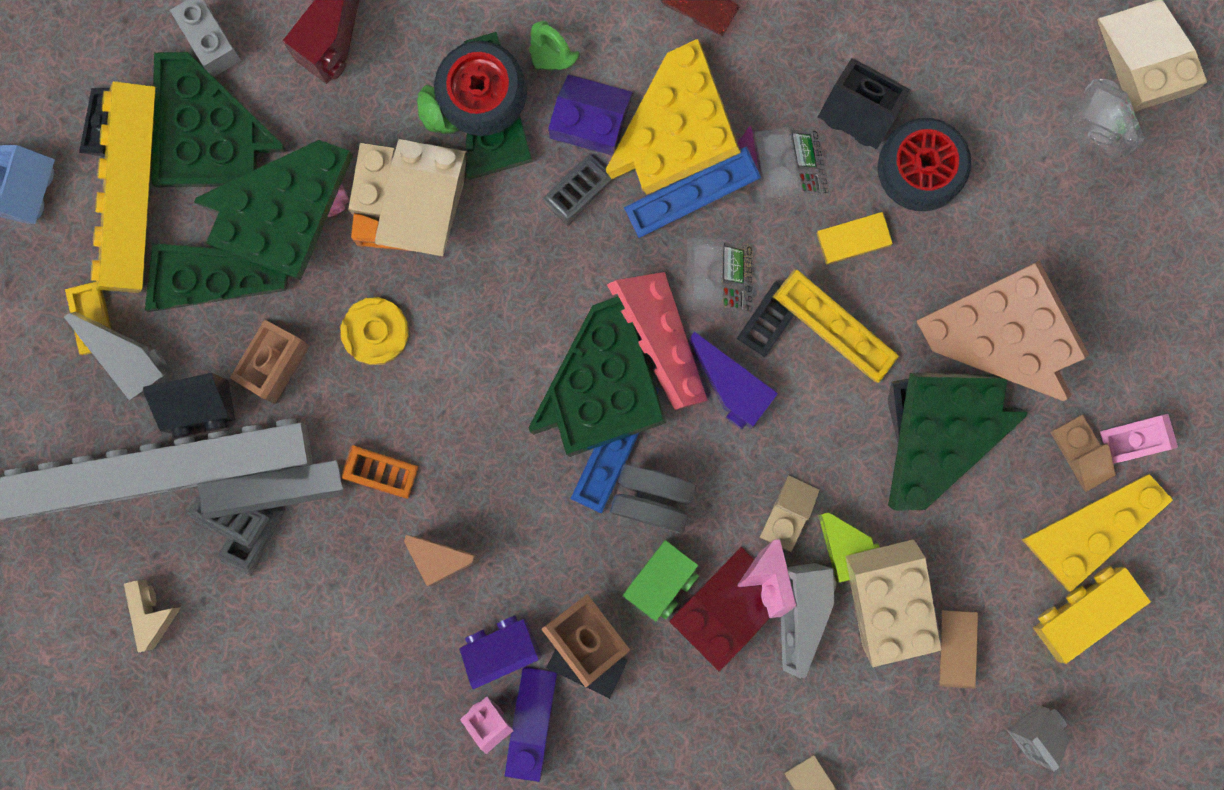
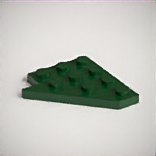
(601, 385)

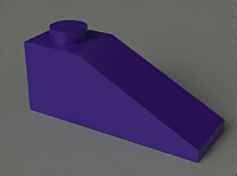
(736, 388)
(531, 725)

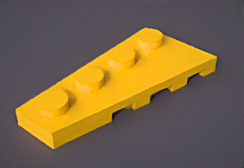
(1089, 536)

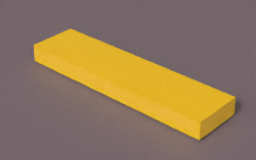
(836, 326)

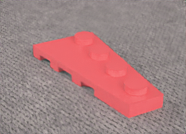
(657, 320)

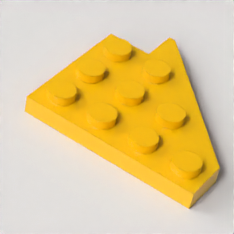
(677, 124)

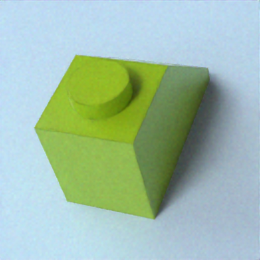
(843, 541)

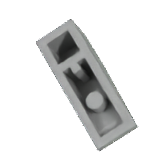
(123, 358)
(804, 625)
(1042, 737)

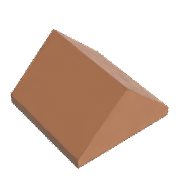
(269, 361)
(438, 561)
(586, 640)

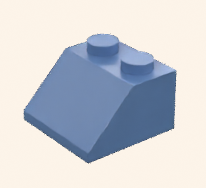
(23, 183)

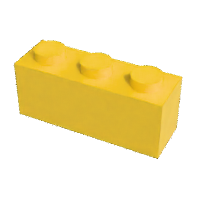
(1090, 613)

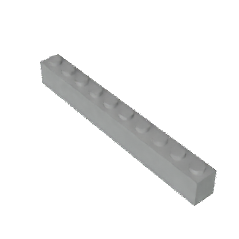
(152, 470)

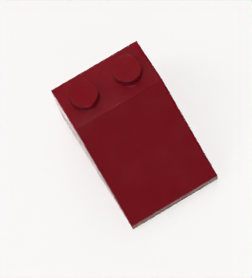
(323, 37)
(720, 614)

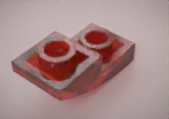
(709, 14)

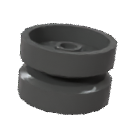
(653, 498)

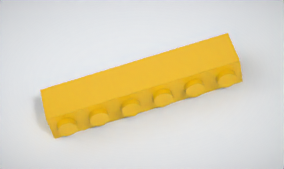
(125, 187)

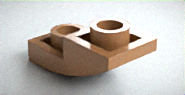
(958, 649)

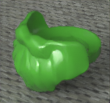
(550, 49)
(430, 112)

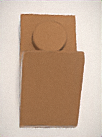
(1084, 454)

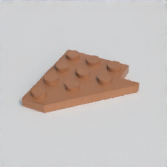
(1010, 331)

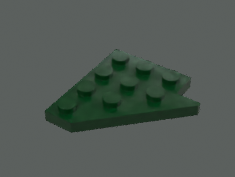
(200, 128)
(278, 208)
(945, 432)

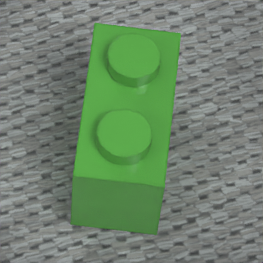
(661, 581)

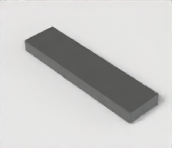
(269, 489)

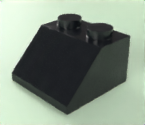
(863, 104)
(191, 404)

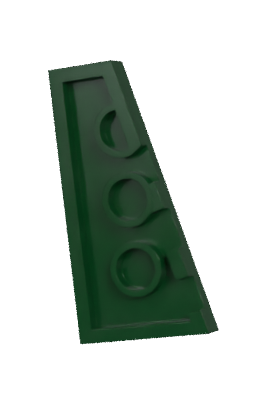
(204, 275)

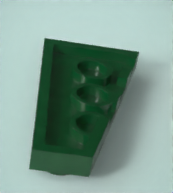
(500, 150)

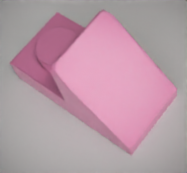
(1140, 438)
(771, 572)

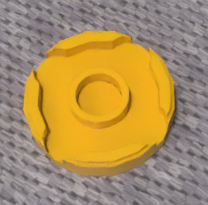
(385, 332)

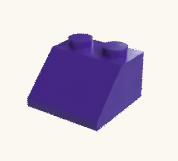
(589, 114)
(499, 652)

